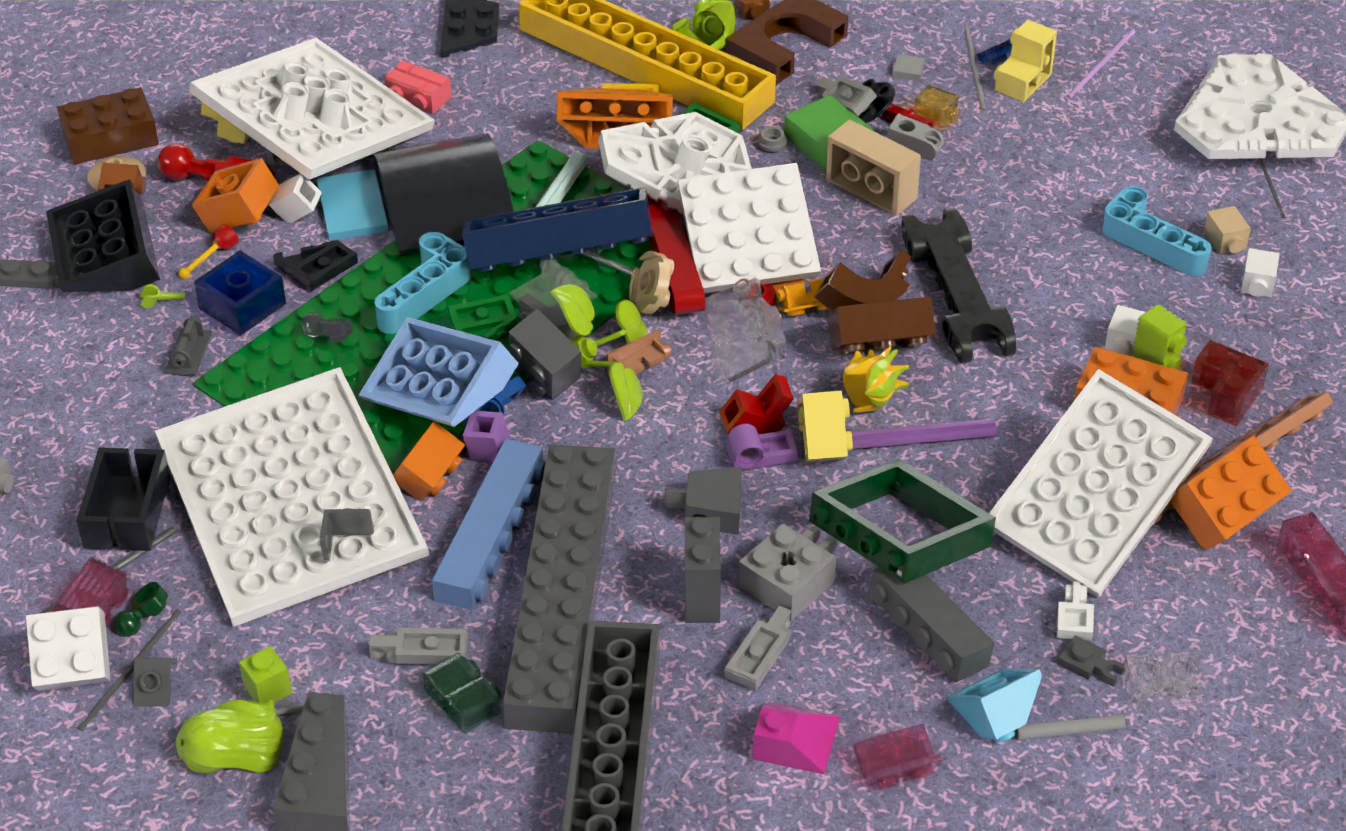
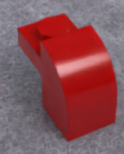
(760, 410)

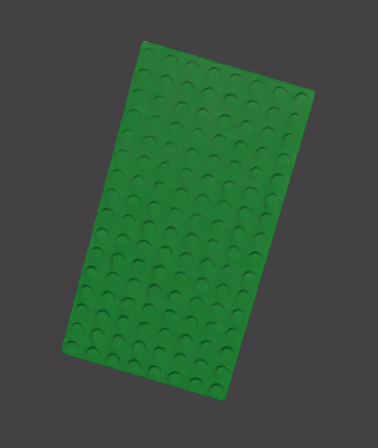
(288, 355)

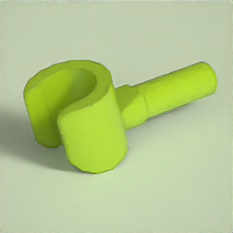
(152, 294)

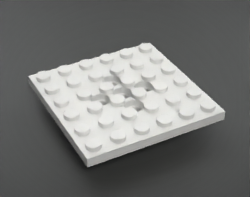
(311, 107)

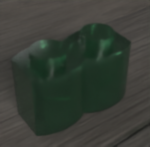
(462, 692)

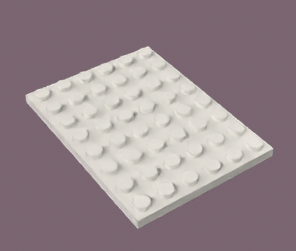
(260, 487)

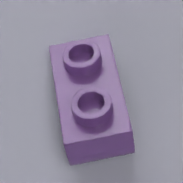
(756, 450)

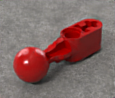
(178, 163)

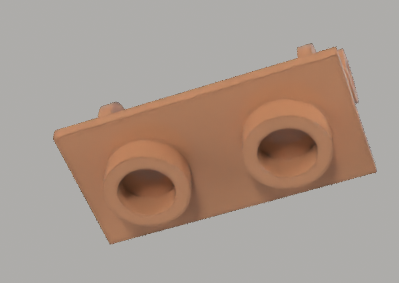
(645, 349)

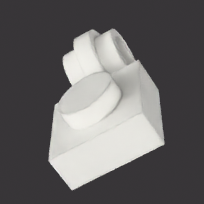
(1074, 614)

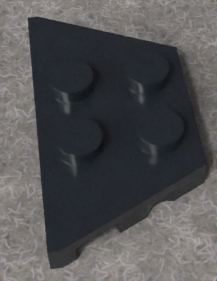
(469, 25)

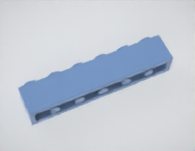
(489, 525)

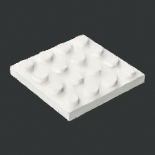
(749, 226)

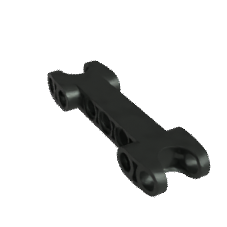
(945, 251)

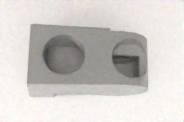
(916, 136)

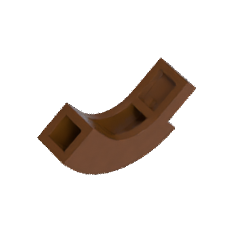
(847, 288)

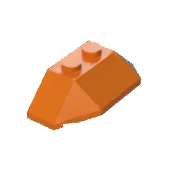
(591, 110)

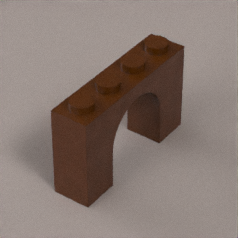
(789, 16)

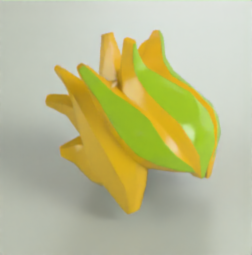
(872, 380)

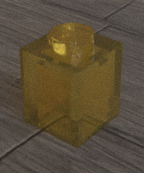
(938, 106)

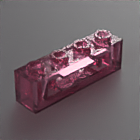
(1325, 563)

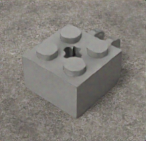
(789, 569)

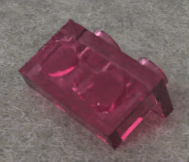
(896, 755)

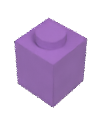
(485, 435)

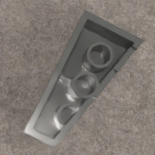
(317, 770)

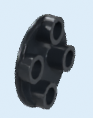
(885, 95)

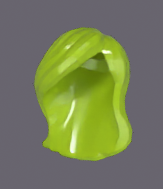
(232, 736)

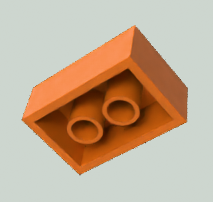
(1154, 381)
(1229, 493)

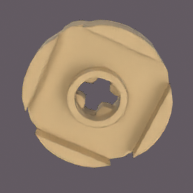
(651, 282)

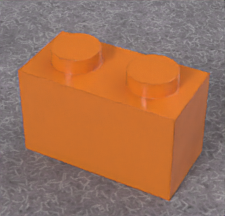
(428, 461)

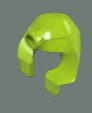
(710, 23)

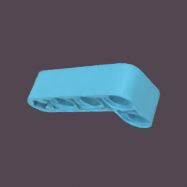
(1132, 226)
(441, 273)

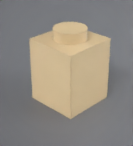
(1227, 230)

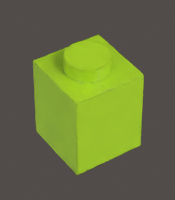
(265, 676)

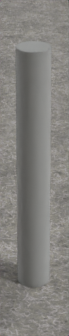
(1071, 727)

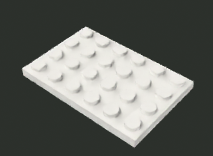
(1098, 482)

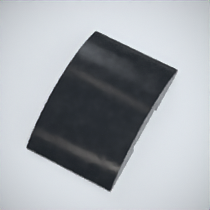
(441, 187)

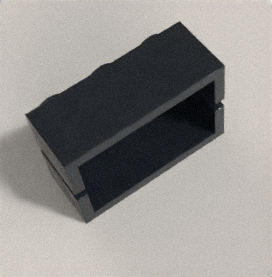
(121, 505)

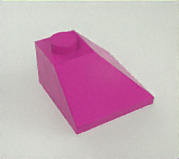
(794, 737)

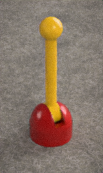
(222, 239)

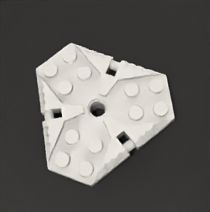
(1257, 108)
(670, 151)

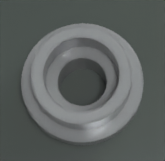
(772, 139)

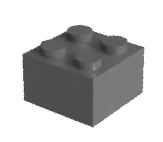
(544, 355)

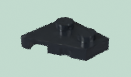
(317, 263)

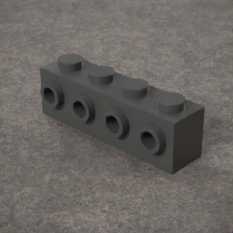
(934, 623)

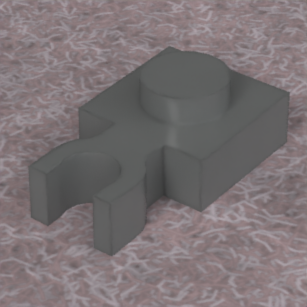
(1087, 659)

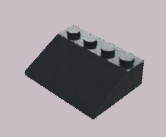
(103, 241)

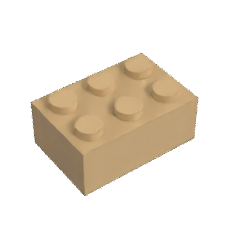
(873, 167)

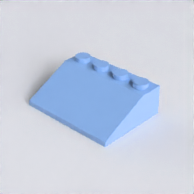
(438, 372)

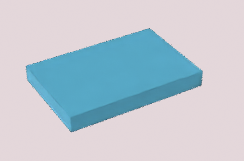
(352, 204)

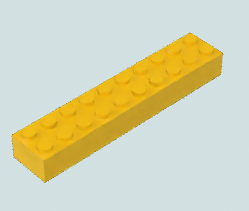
(652, 55)

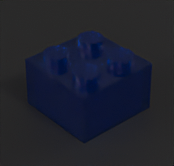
(240, 292)

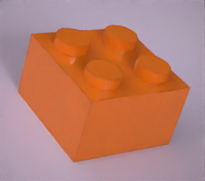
(236, 195)

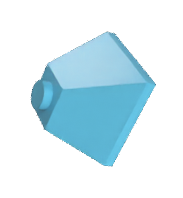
(998, 702)

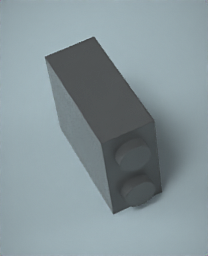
(702, 570)

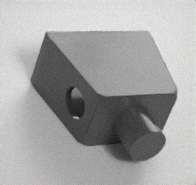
(711, 495)

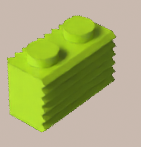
(1160, 337)

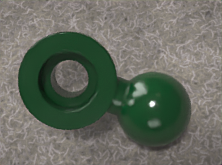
(147, 602)

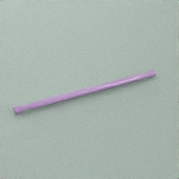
(1100, 64)

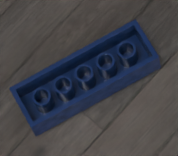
(557, 229)

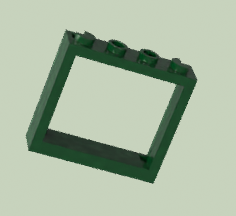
(967, 524)

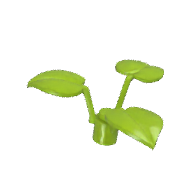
(578, 313)

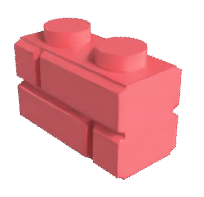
(419, 86)

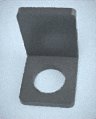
(343, 522)
(152, 681)

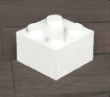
(68, 648)

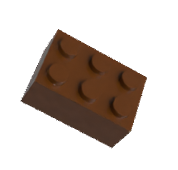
(107, 125)
(881, 325)

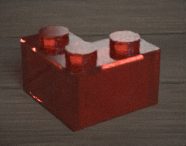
(1232, 379)

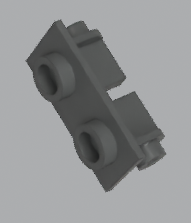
(189, 348)

